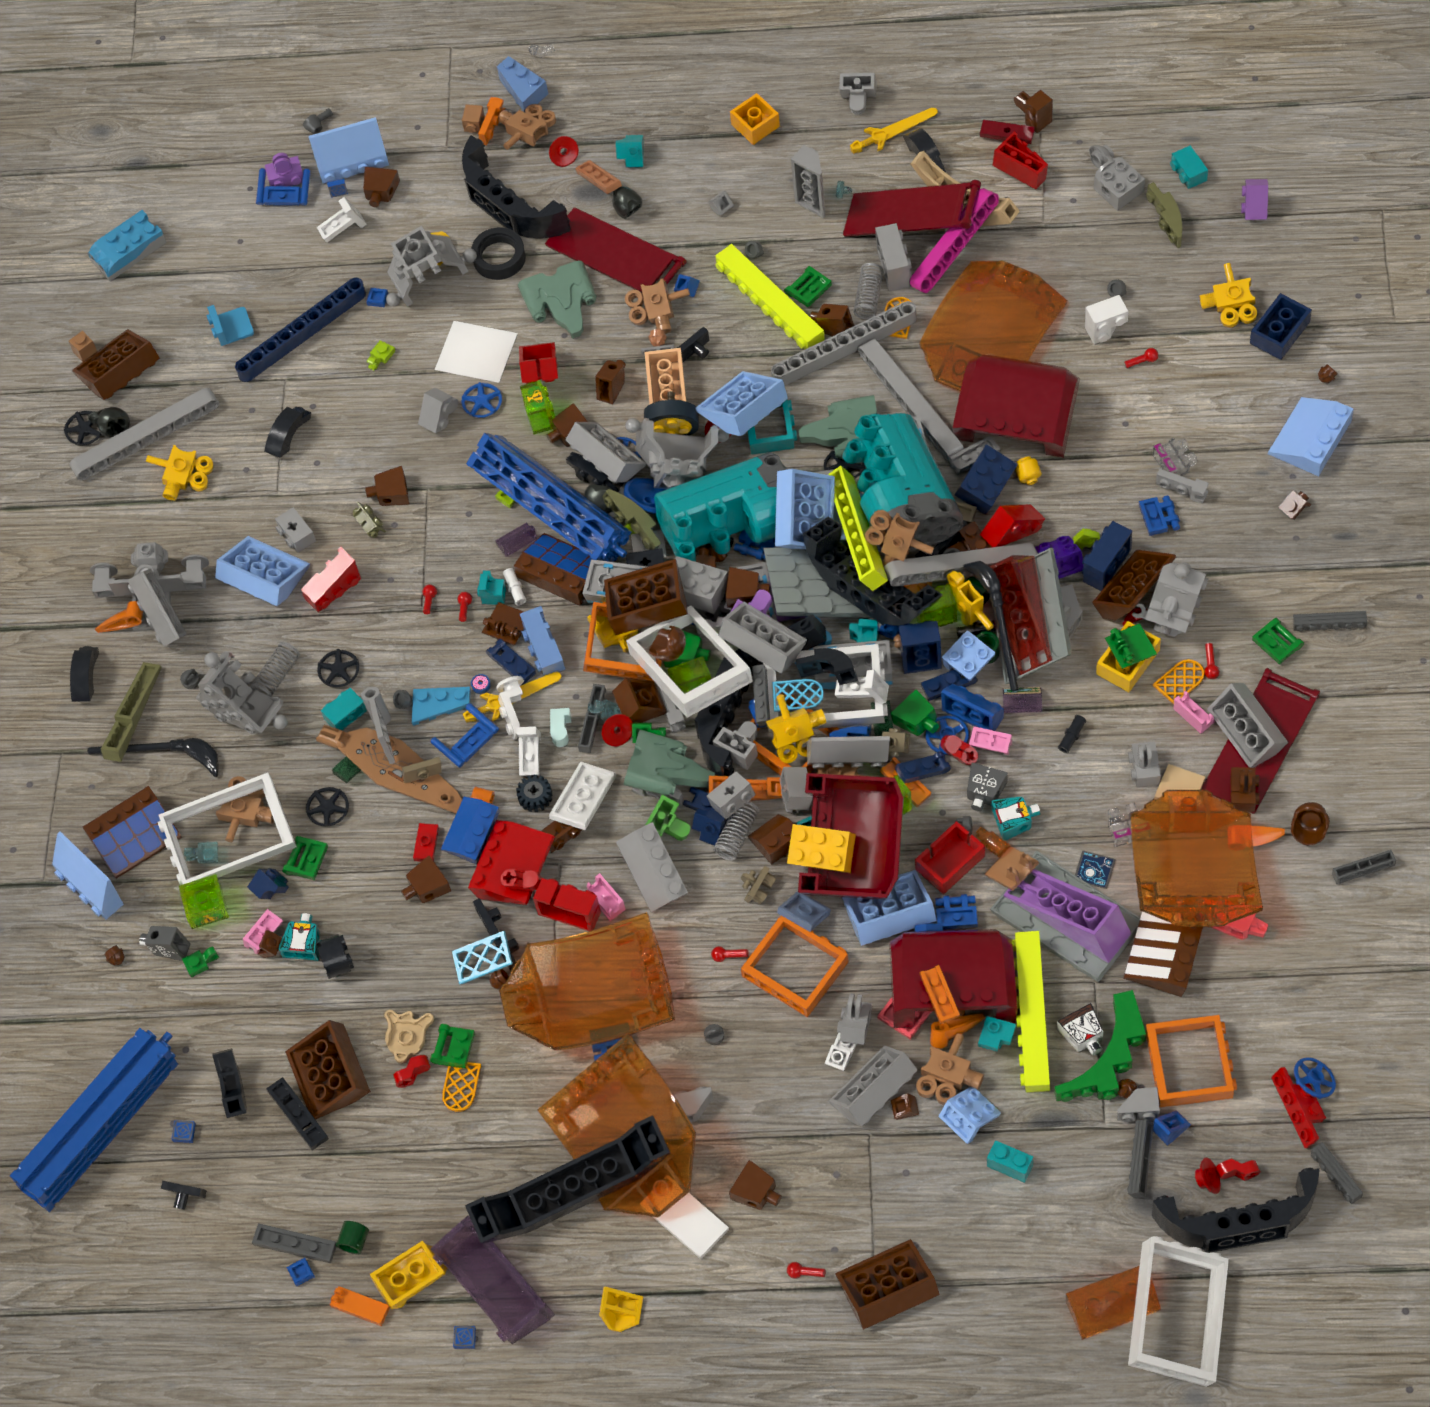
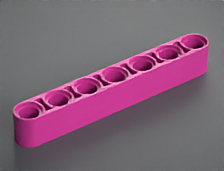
(952, 243)

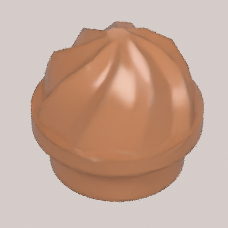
(657, 337)

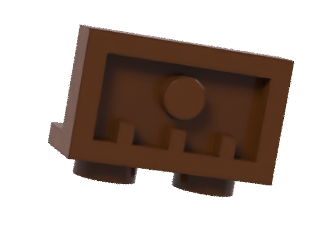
(562, 834)

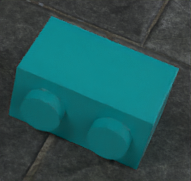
(1189, 167)
(343, 709)
(1010, 1161)

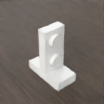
(341, 221)
(865, 687)
(528, 750)

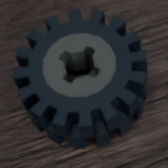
(541, 796)

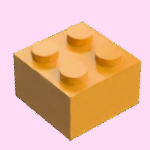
(754, 119)

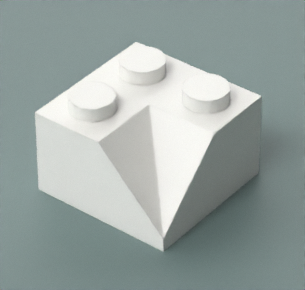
(1104, 317)

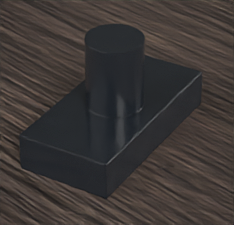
(695, 344)
(183, 1193)

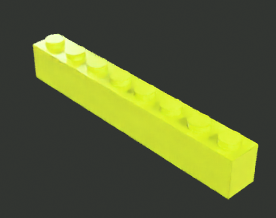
(769, 297)
(855, 526)
(1031, 1012)

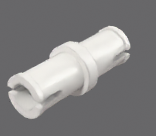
(514, 586)

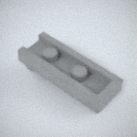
(965, 458)

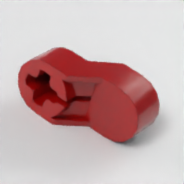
(965, 754)
(520, 879)
(407, 1076)
(1241, 1170)

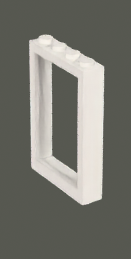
(706, 693)
(842, 718)
(260, 782)
(1195, 1256)

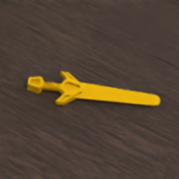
(880, 136)
(527, 689)

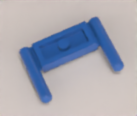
(282, 194)
(471, 741)

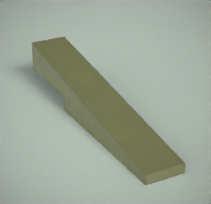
(130, 712)

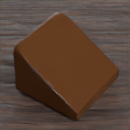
(904, 1106)

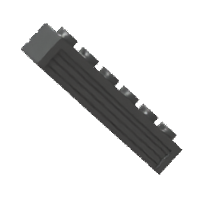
(1332, 620)
(591, 720)
(1140, 1158)

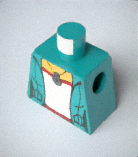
(1013, 816)
(301, 939)

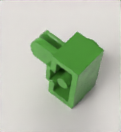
(666, 820)

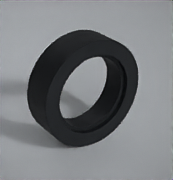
(504, 270)

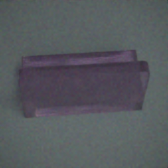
(516, 539)

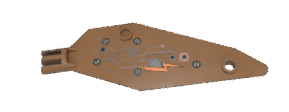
(367, 753)

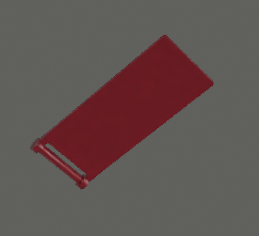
(911, 208)
(614, 251)
(1288, 715)

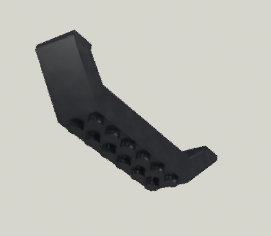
(570, 1184)

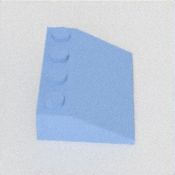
(348, 150)
(743, 402)
(1312, 433)
(801, 503)
(261, 570)
(85, 878)
(899, 912)

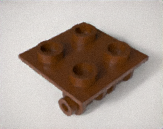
(504, 624)

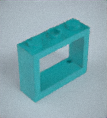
(775, 443)

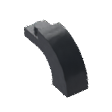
(921, 141)
(284, 428)
(828, 661)
(82, 673)
(230, 1083)

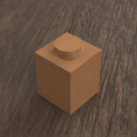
(473, 118)
(82, 346)

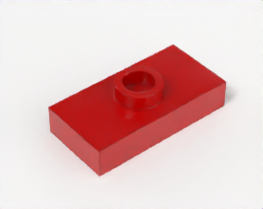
(425, 841)

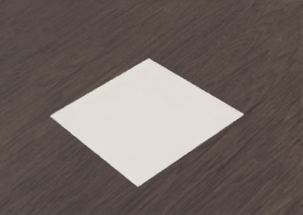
(476, 351)

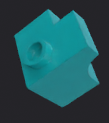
(631, 149)
(491, 589)
(864, 631)
(996, 1033)

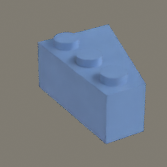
(521, 83)
(541, 642)

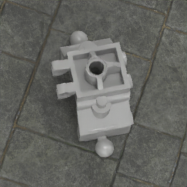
(417, 253)
(673, 457)
(1174, 599)
(240, 704)

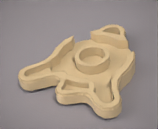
(405, 1034)

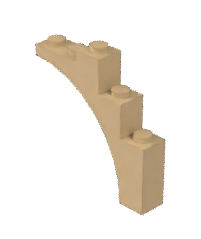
(934, 176)

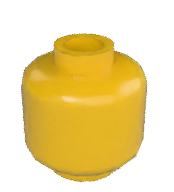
(1028, 470)

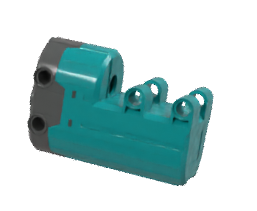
(902, 476)
(720, 506)

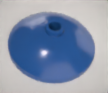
(642, 493)

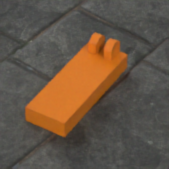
(919, 792)
(939, 994)
(359, 1306)

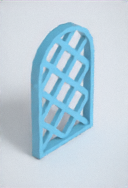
(802, 681)

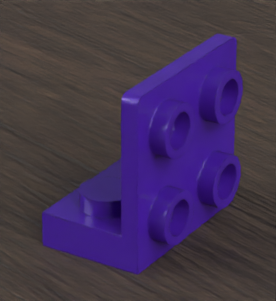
(1066, 553)

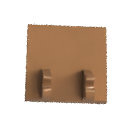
(1012, 868)

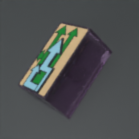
(1022, 700)

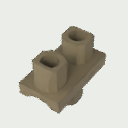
(763, 878)

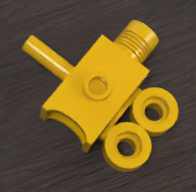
(1230, 297)
(180, 469)
(968, 600)
(793, 728)

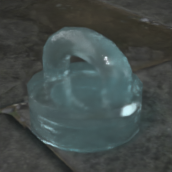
(841, 189)

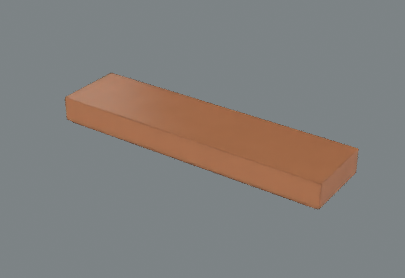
(598, 176)

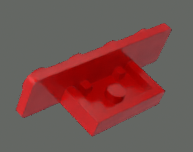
(1300, 1105)

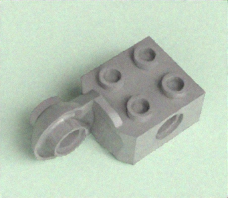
(1115, 177)

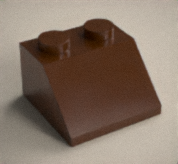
(639, 700)
(773, 838)

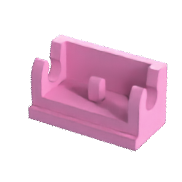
(1193, 713)
(990, 740)
(609, 901)
(267, 921)

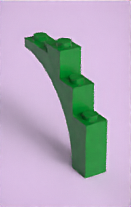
(1116, 1058)

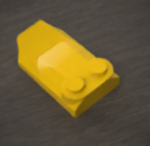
(407, 1275)

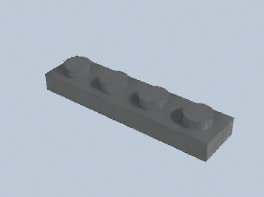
(294, 1243)

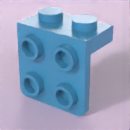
(230, 325)

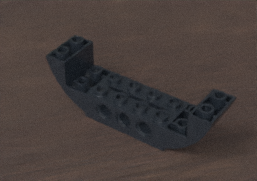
(504, 204)
(836, 566)
(719, 715)
(1239, 1226)

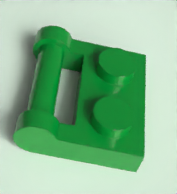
(811, 290)
(1273, 644)
(310, 860)
(459, 1047)

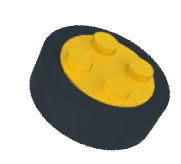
(673, 416)

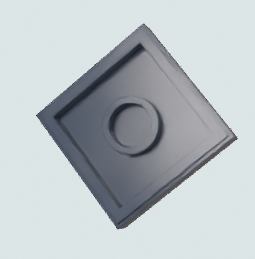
(804, 911)

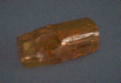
(992, 842)

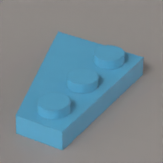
(438, 701)

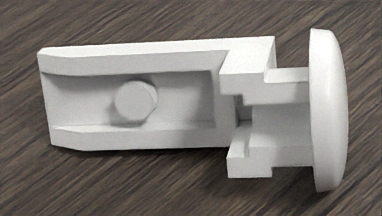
(510, 693)

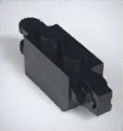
(586, 471)

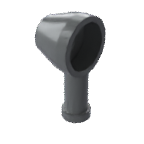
(313, 122)

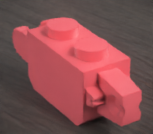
(1245, 926)

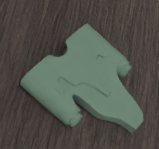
(560, 295)
(840, 425)
(661, 765)

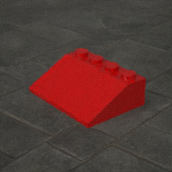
(509, 848)

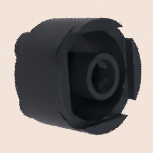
(334, 957)

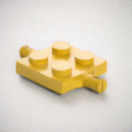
(607, 636)

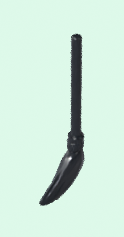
(992, 585)
(194, 747)

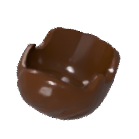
(668, 644)
(1310, 823)

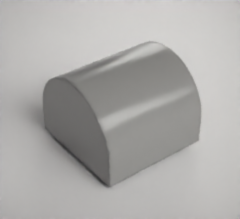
(721, 203)

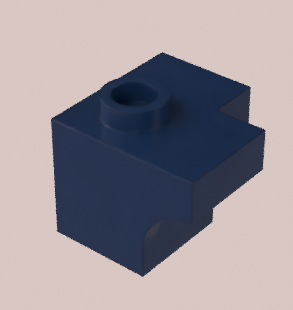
(710, 825)
(267, 883)

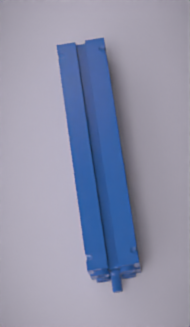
(549, 498)
(95, 1118)

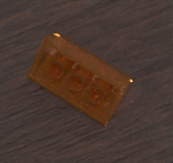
(1108, 1303)

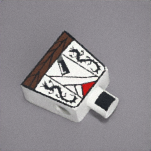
(1082, 1029)

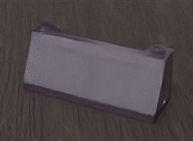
(492, 1282)

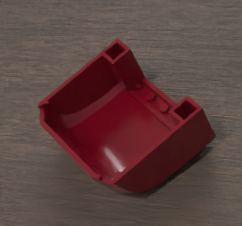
(1017, 401)
(874, 813)
(973, 962)

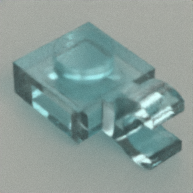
(605, 708)
(205, 853)

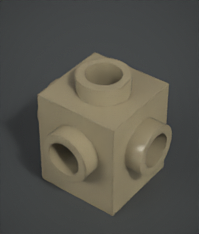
(898, 742)

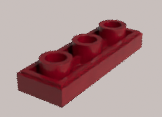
(1003, 130)

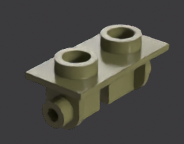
(364, 514)

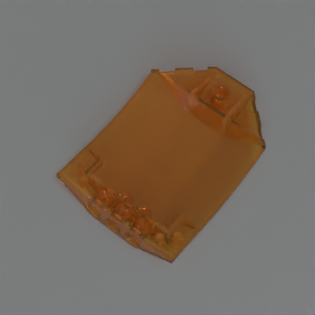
(988, 312)
(1194, 860)
(589, 986)
(606, 1104)

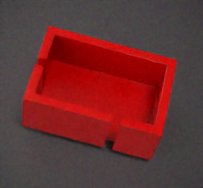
(538, 362)
(950, 857)
(567, 904)

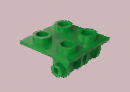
(1130, 645)

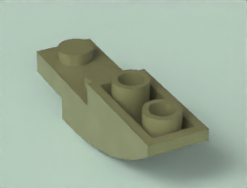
(1169, 213)
(629, 512)

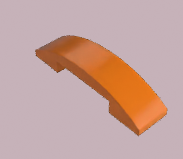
(763, 789)

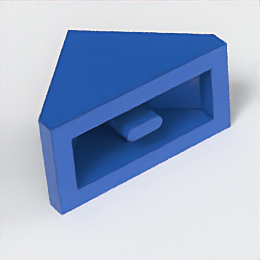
(1170, 1126)

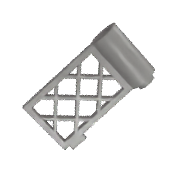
(380, 717)

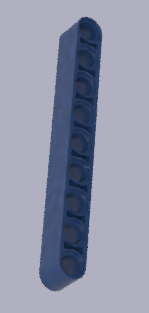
(300, 329)

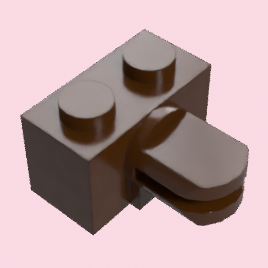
(1037, 109)
(970, 539)
(1243, 788)

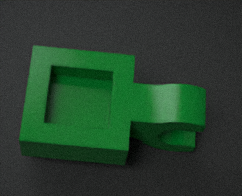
(646, 727)
(197, 962)

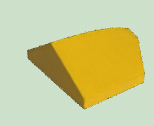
(620, 1309)

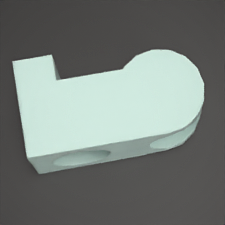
(558, 722)

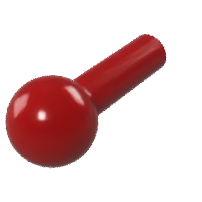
(1149, 355)
(429, 592)
(464, 600)
(1211, 670)
(720, 954)
(795, 1270)

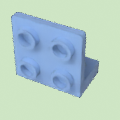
(967, 656)
(968, 1113)

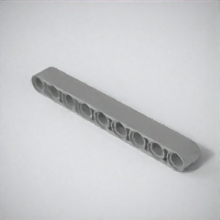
(845, 343)
(910, 398)
(144, 434)
(938, 566)

